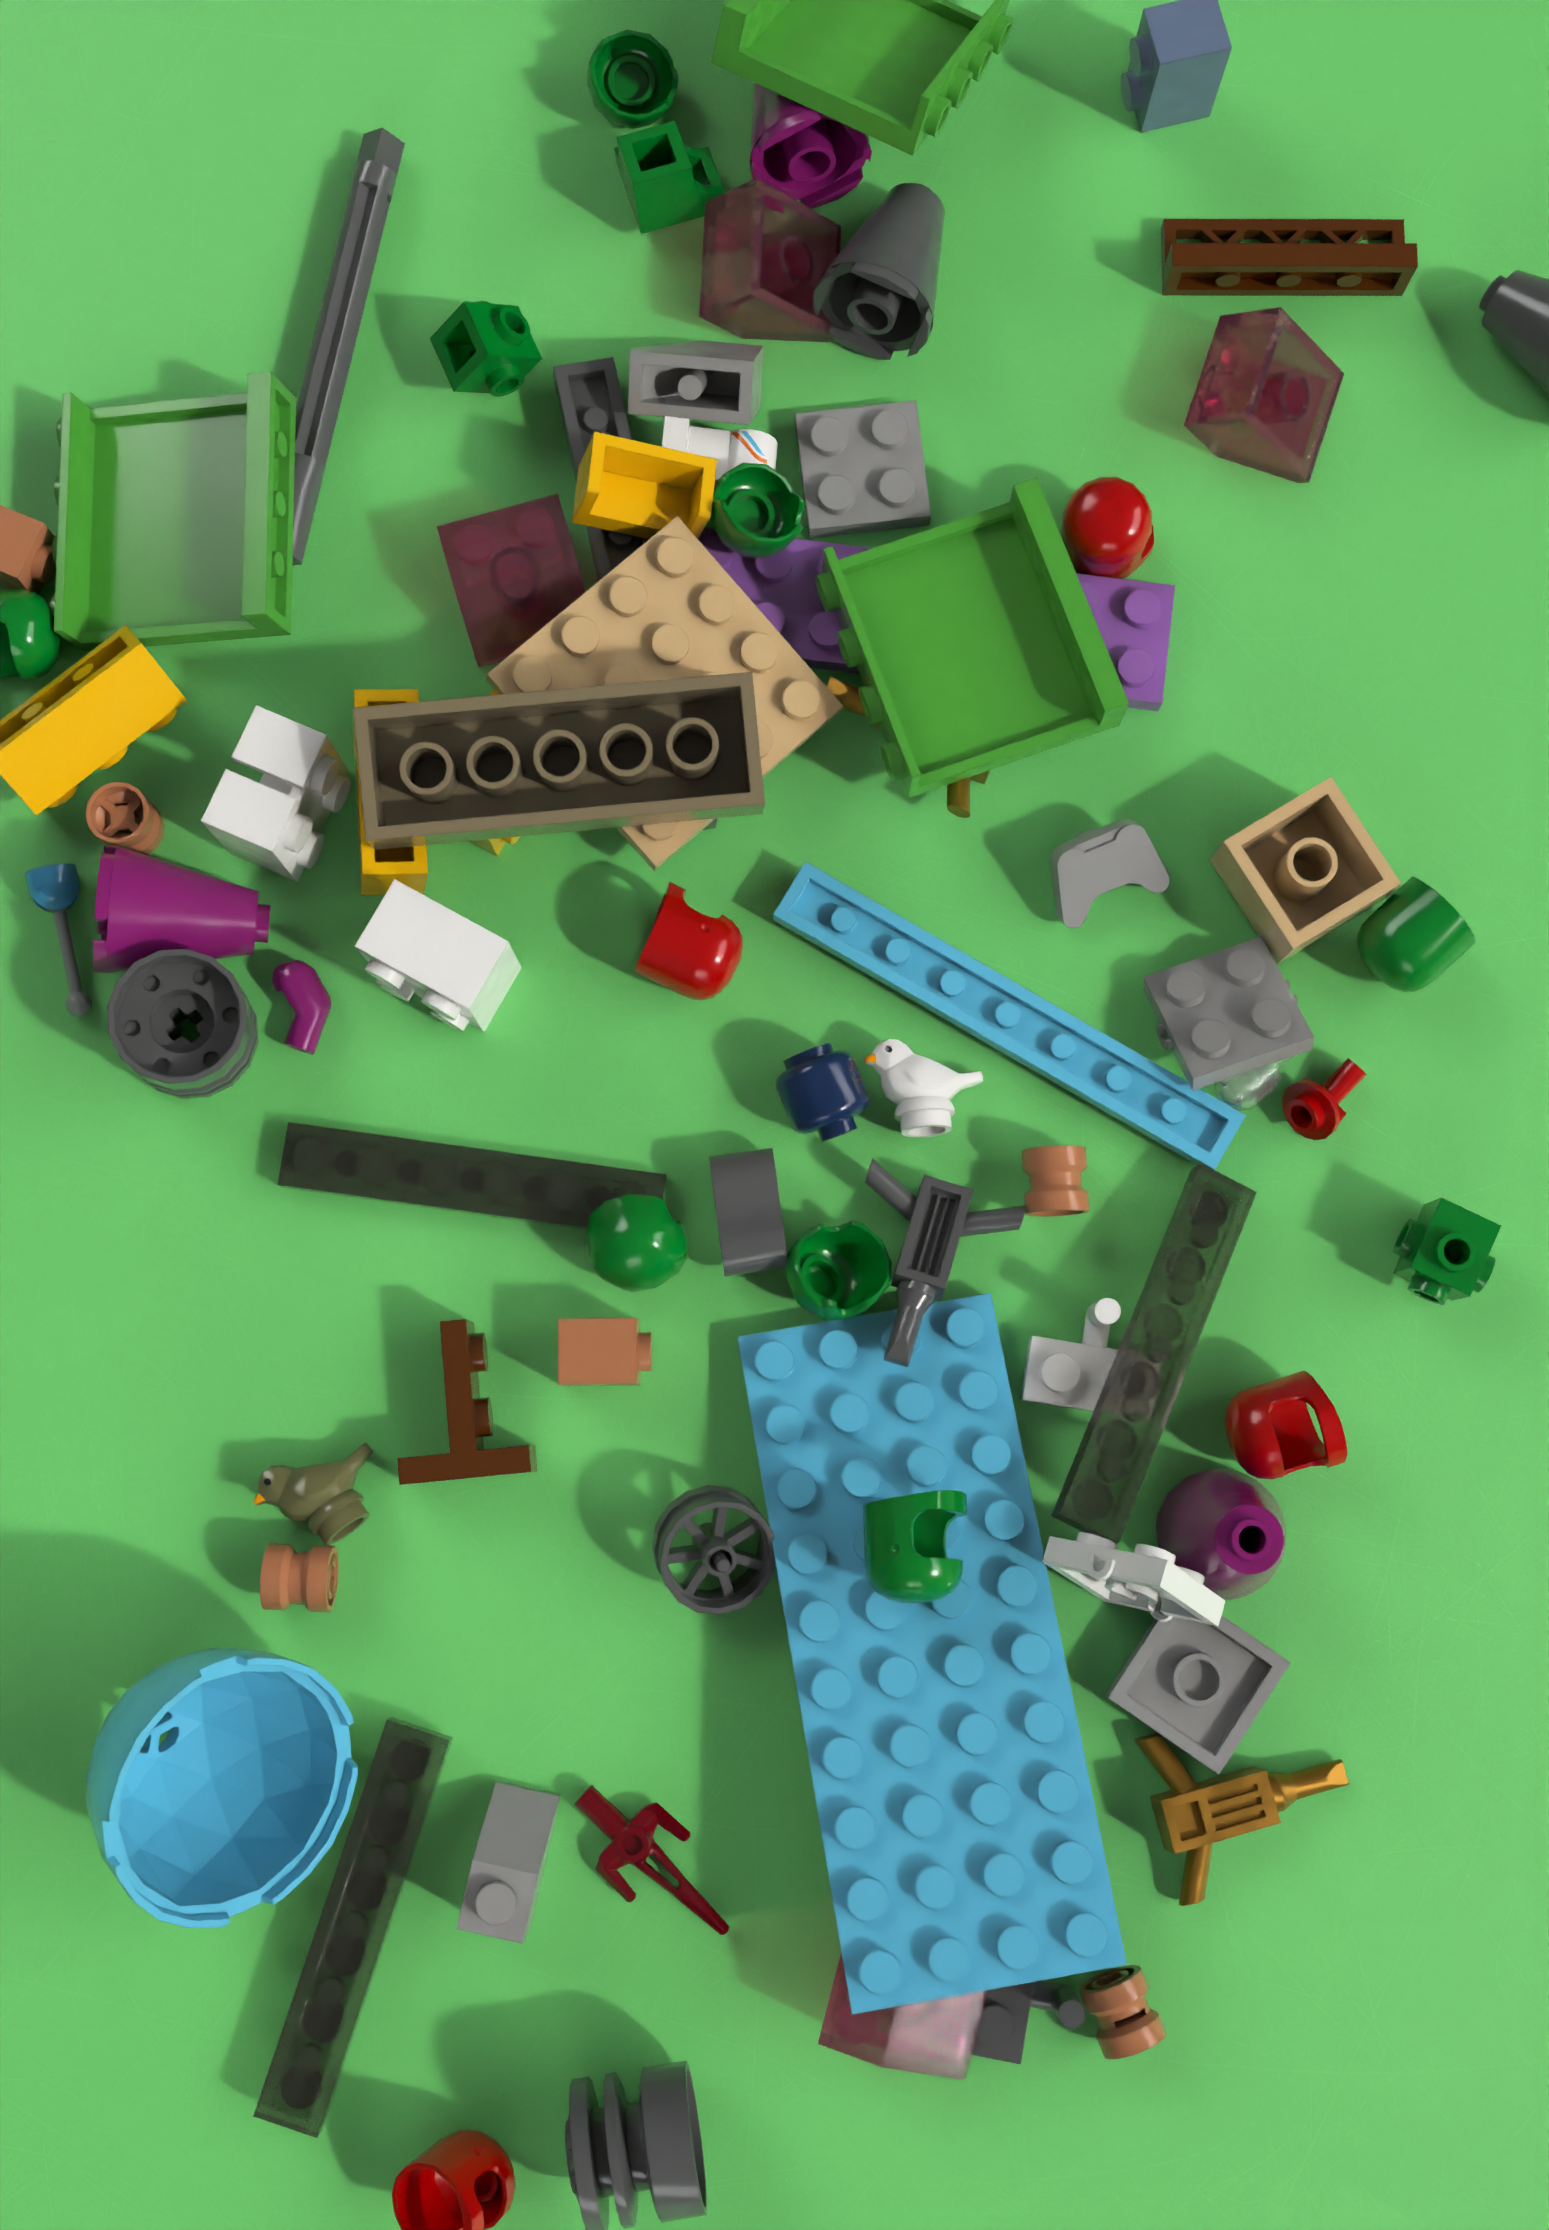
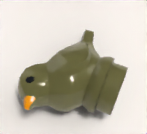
(318, 1495)

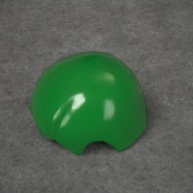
(631, 79)
(756, 510)
(635, 1242)
(838, 1270)

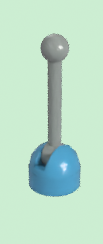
(55, 891)

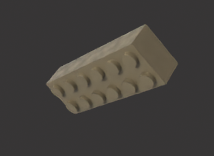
(559, 760)

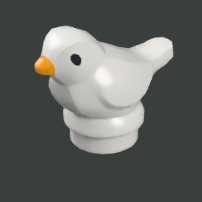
(919, 1088)

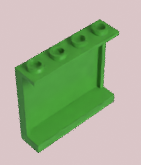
(864, 62)
(176, 518)
(973, 643)

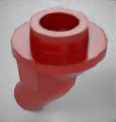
(1319, 1103)

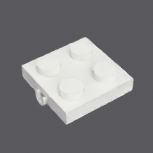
(1135, 1578)

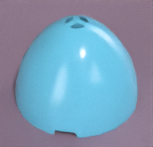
(233, 1795)

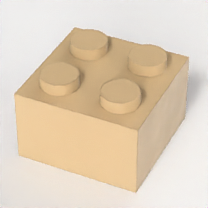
(1304, 870)

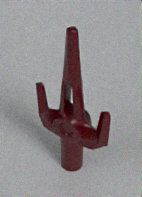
(633, 1843)

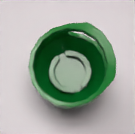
(26, 635)
(1413, 937)
(908, 1545)

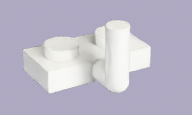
(1068, 1371)

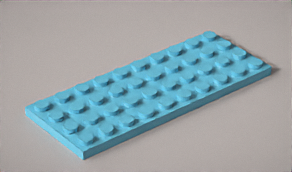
(940, 1725)

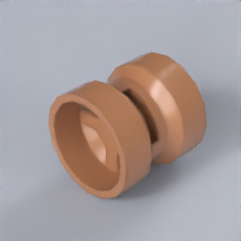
(115, 810)
(1055, 1181)
(299, 1578)
(1122, 2012)

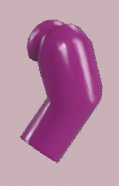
(308, 1000)

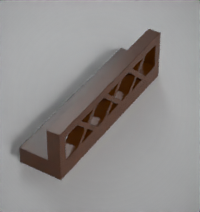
(1286, 267)

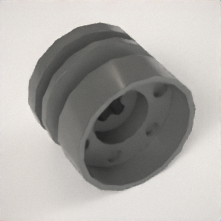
(161, 994)
(636, 2147)

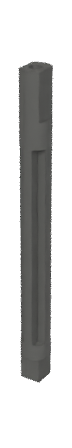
(340, 321)

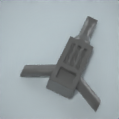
(929, 1247)

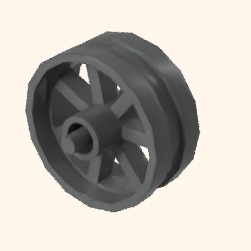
(714, 1550)

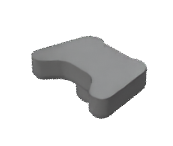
(1101, 862)

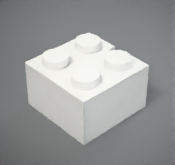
(283, 814)
(438, 956)

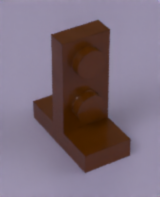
(467, 1417)

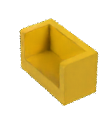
(642, 487)

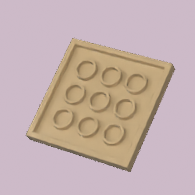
(673, 617)

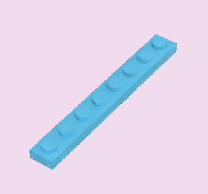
(1008, 1017)

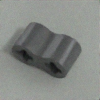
(748, 1212)

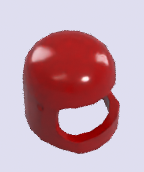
(1107, 528)
(690, 950)
(1274, 1432)
(455, 2185)

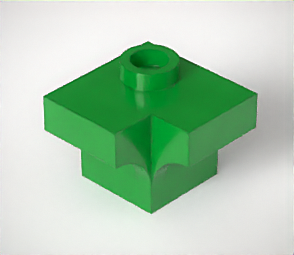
(665, 177)

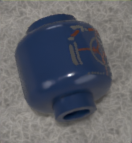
(822, 1092)

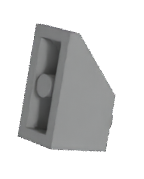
(696, 381)
(509, 1862)

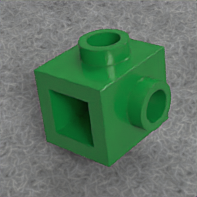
(486, 348)
(1446, 1252)

